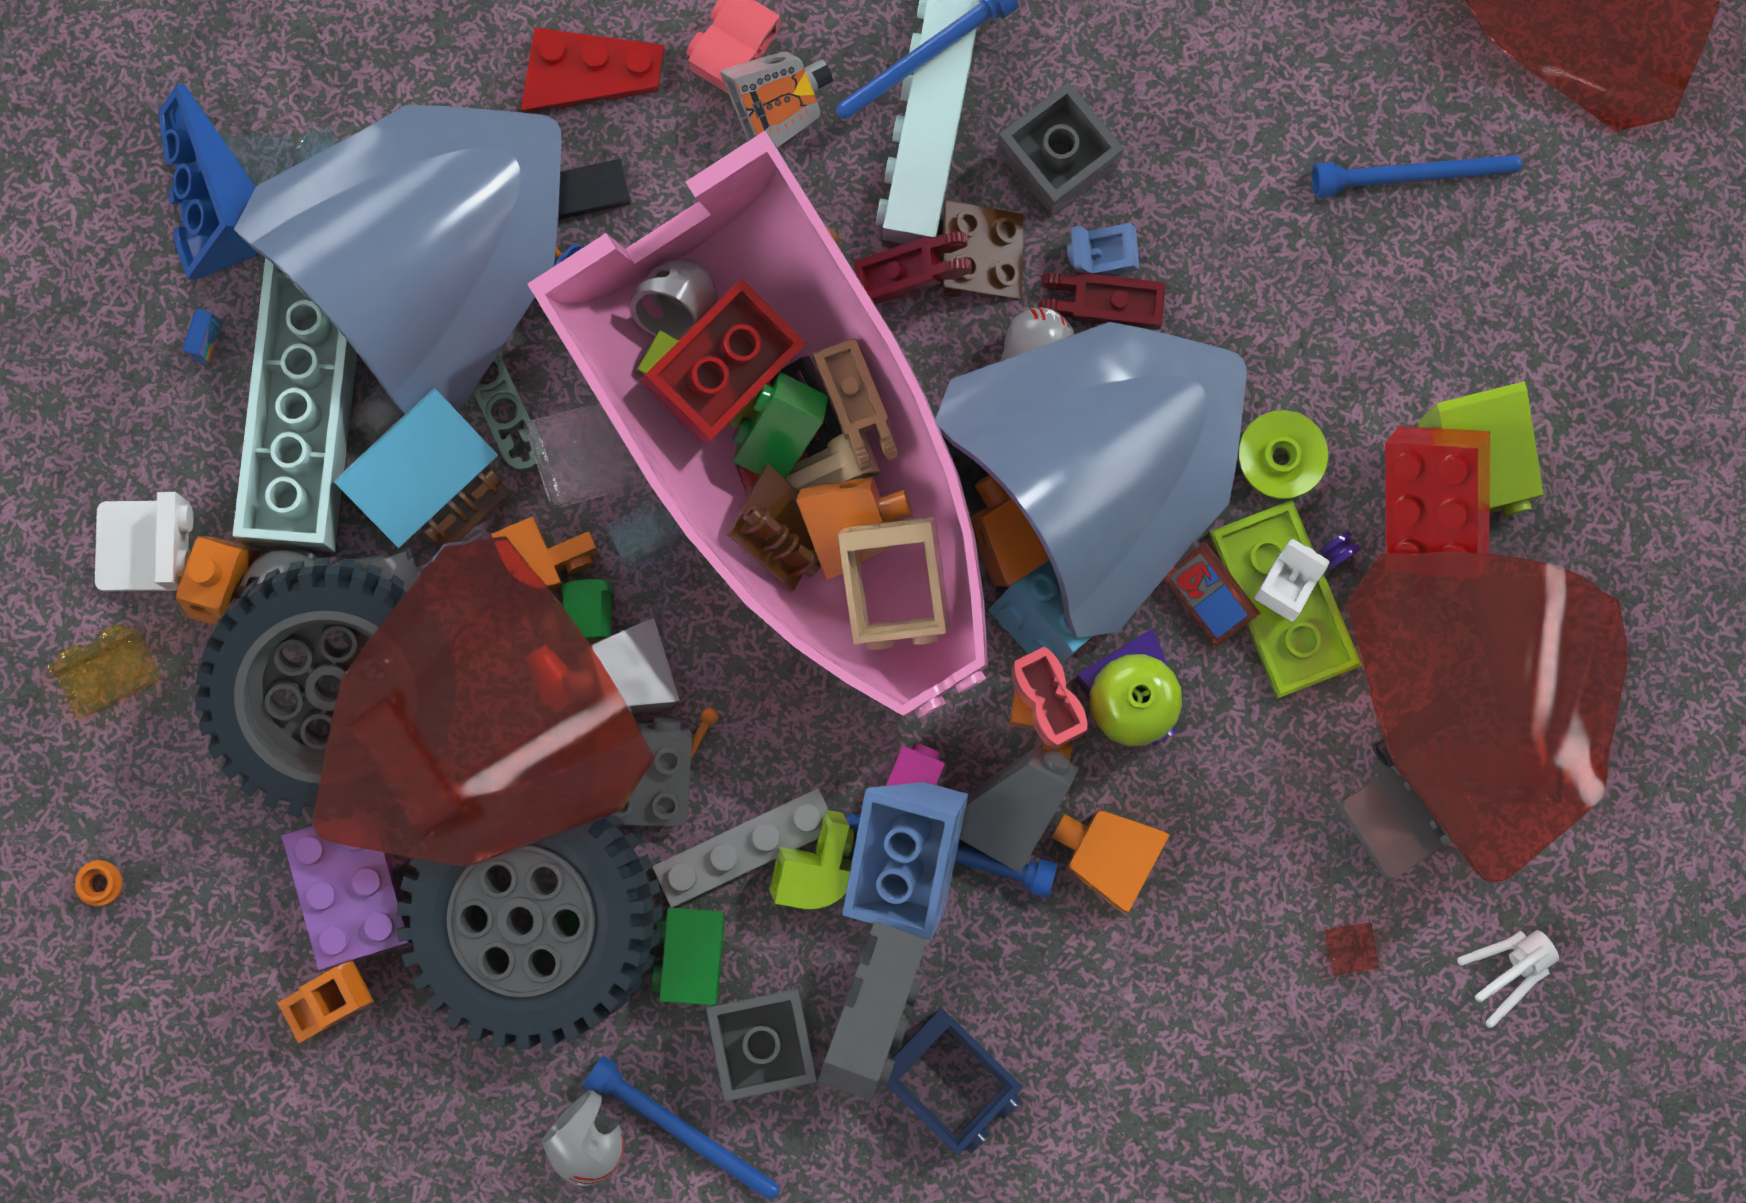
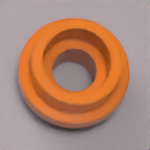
(85, 879)

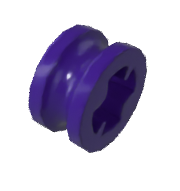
(1339, 550)

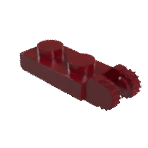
(912, 267)
(1108, 299)

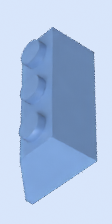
(905, 856)

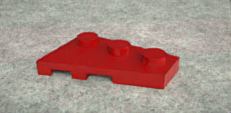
(587, 68)

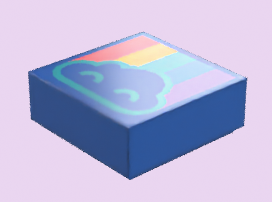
(202, 336)

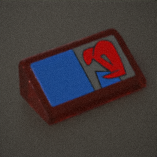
(1211, 594)

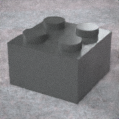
(1059, 149)
(762, 1045)

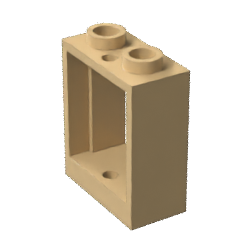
(883, 634)

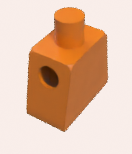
(843, 505)
(1005, 536)
(213, 577)
(1111, 854)

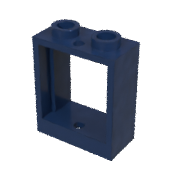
(1000, 1104)

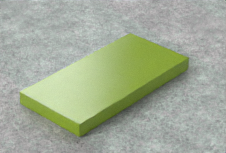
(1317, 640)

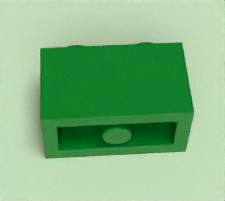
(780, 427)
(690, 956)

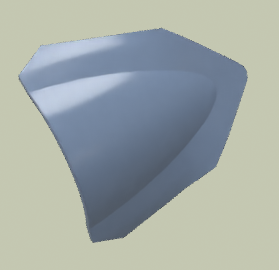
(419, 239)
(1110, 451)

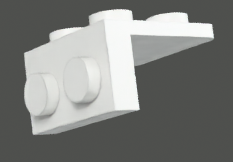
(142, 543)

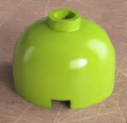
(1131, 720)

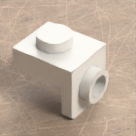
(1291, 579)

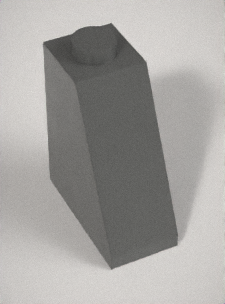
(1016, 805)

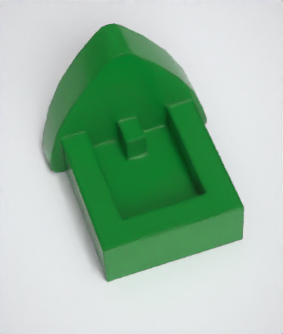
(590, 606)

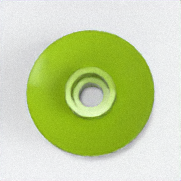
(1296, 437)

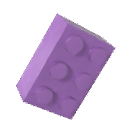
(345, 898)

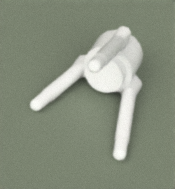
(1530, 957)

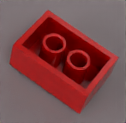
(723, 362)
(1437, 490)

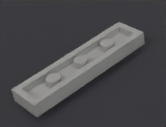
(741, 849)

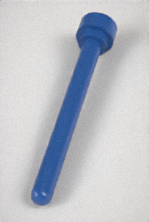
(924, 53)
(1330, 179)
(1035, 876)
(607, 1080)

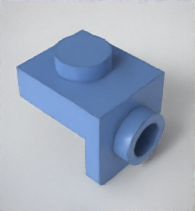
(1104, 250)

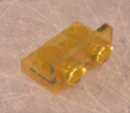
(105, 670)

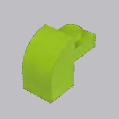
(815, 878)

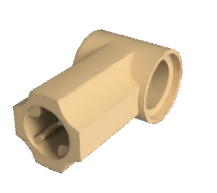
(832, 465)

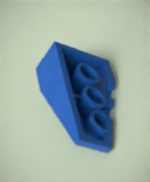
(207, 186)

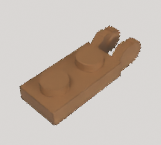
(854, 399)

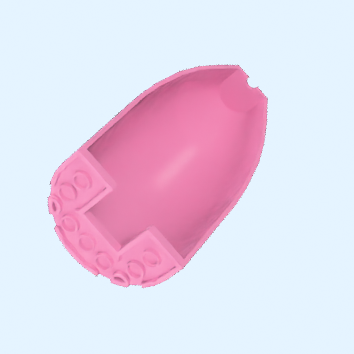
(765, 230)

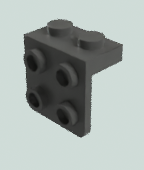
(664, 789)
(1393, 824)

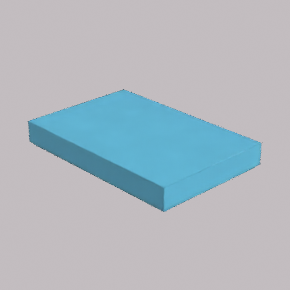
(416, 468)

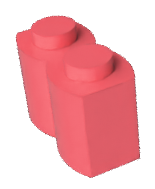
(737, 35)
(1042, 686)

